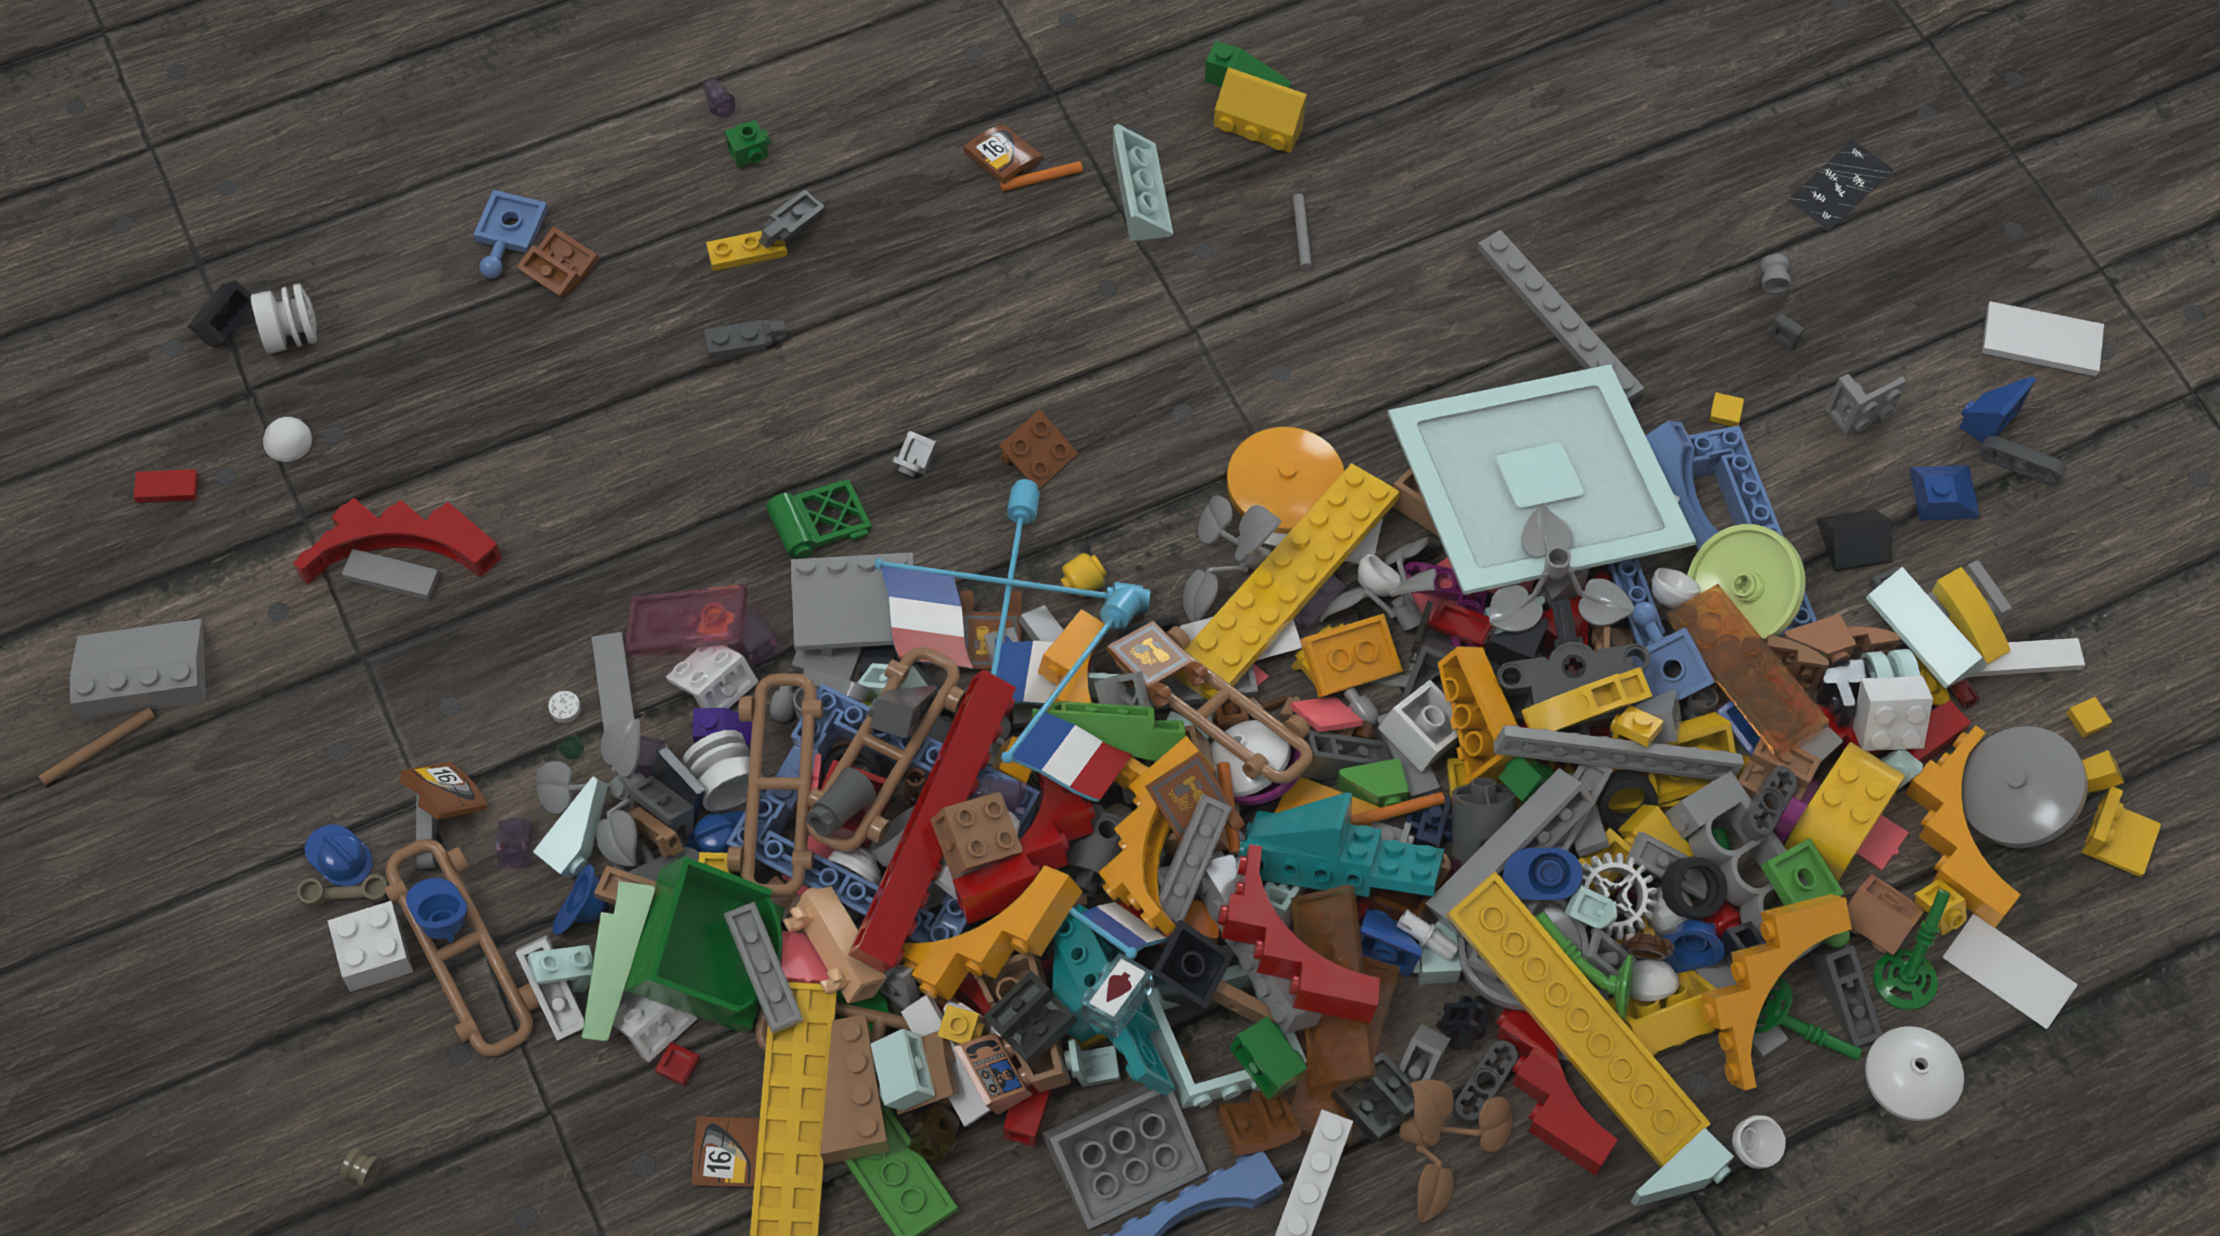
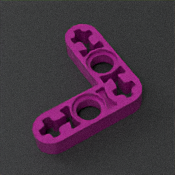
(1452, 593)
(1794, 811)

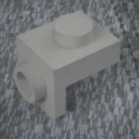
(915, 454)

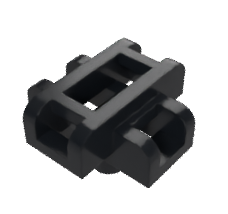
(1469, 1021)

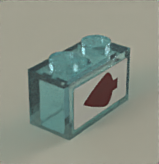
(1117, 995)

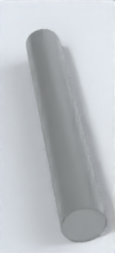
(1302, 231)

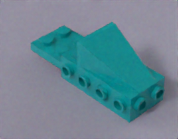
(1322, 839)
(1076, 967)

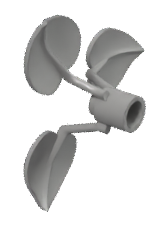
(1254, 528)
(1550, 536)
(1404, 606)
(617, 833)

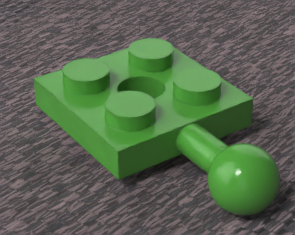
(1804, 859)

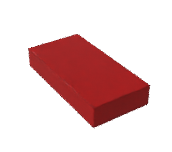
(166, 486)
(1462, 624)

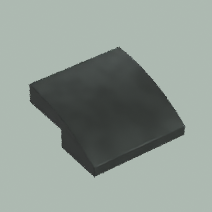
(1030, 1018)
(1377, 1102)

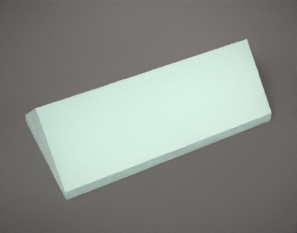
(1141, 185)
(1926, 629)

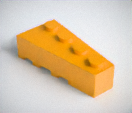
(1477, 711)

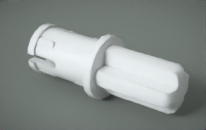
(1427, 935)

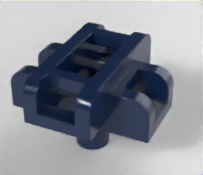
(1433, 817)

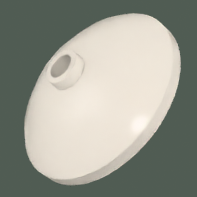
(1258, 740)
(1904, 1087)

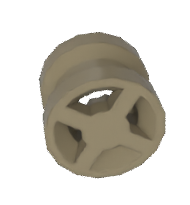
(360, 1168)

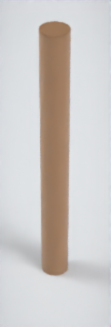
(96, 746)

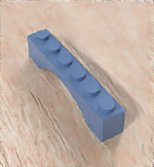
(1675, 456)
(1242, 1186)

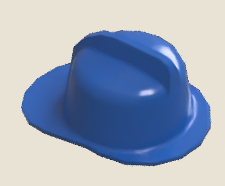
(713, 832)
(338, 855)
(1543, 873)
(580, 903)
(437, 908)
(1694, 946)

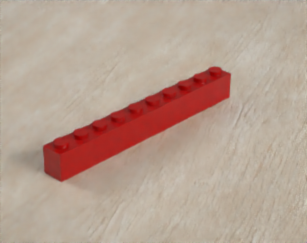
(918, 850)

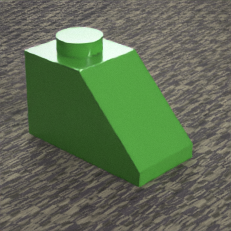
(1376, 783)

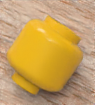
(1083, 573)

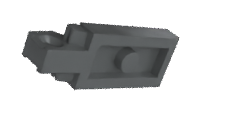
(791, 218)
(743, 337)

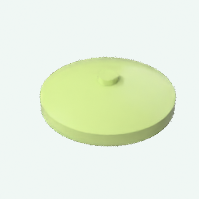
(1756, 572)

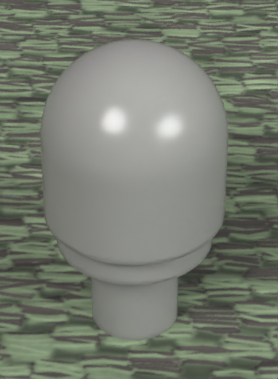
(782, 704)
(1362, 706)

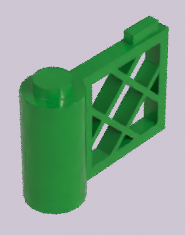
(796, 525)

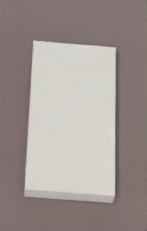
(2043, 338)

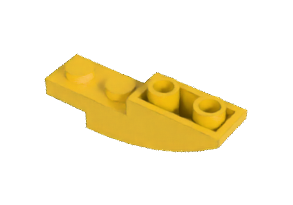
(1588, 701)

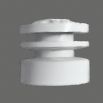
(284, 318)
(721, 767)

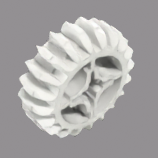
(1624, 906)

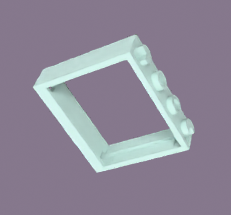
(1203, 1093)

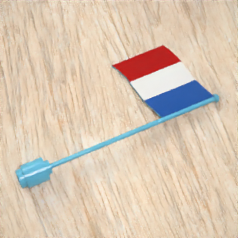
(929, 611)
(1020, 661)
(1062, 748)
(1121, 927)

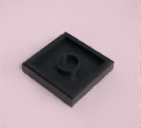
(679, 779)

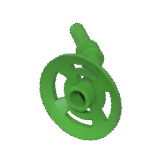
(1615, 985)

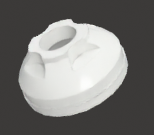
(859, 863)

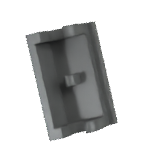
(663, 804)

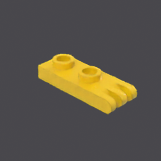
(742, 250)

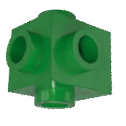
(747, 143)

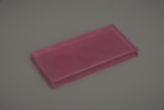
(686, 619)

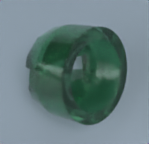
(571, 747)

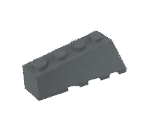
(1427, 669)

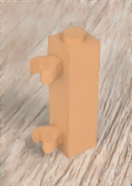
(832, 936)

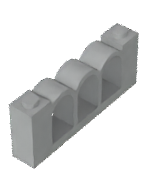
(1694, 819)

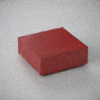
(677, 1064)

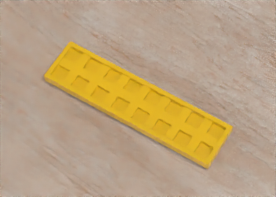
(792, 1120)

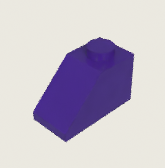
(713, 720)

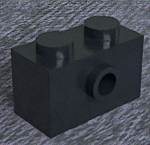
(222, 313)

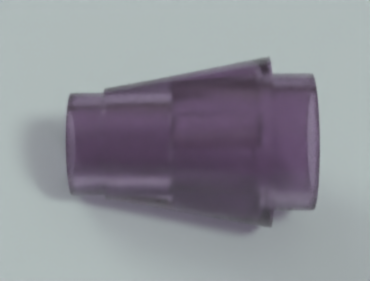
(719, 99)

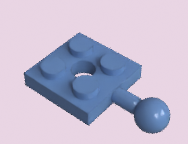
(515, 237)
(1676, 647)

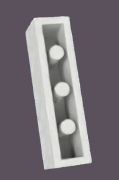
(1315, 1175)

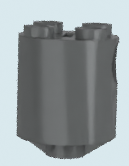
(1477, 814)
(1093, 852)

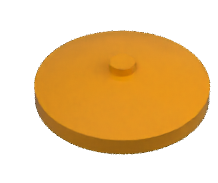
(1282, 472)

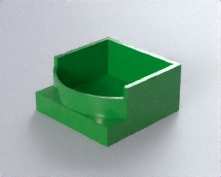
(688, 950)

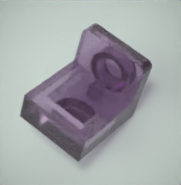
(514, 843)

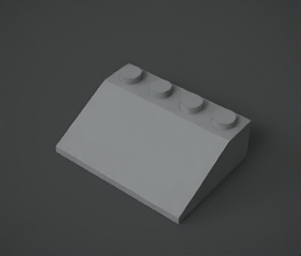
(841, 601)
(138, 669)
(1124, 1154)

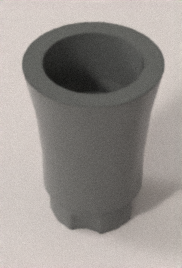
(841, 802)

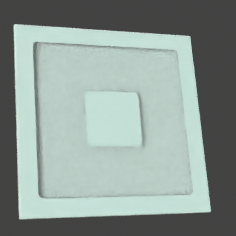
(1544, 441)

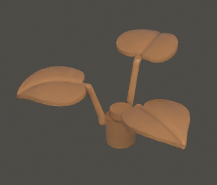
(1431, 1106)

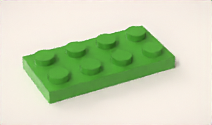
(902, 1185)

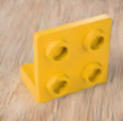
(2121, 835)

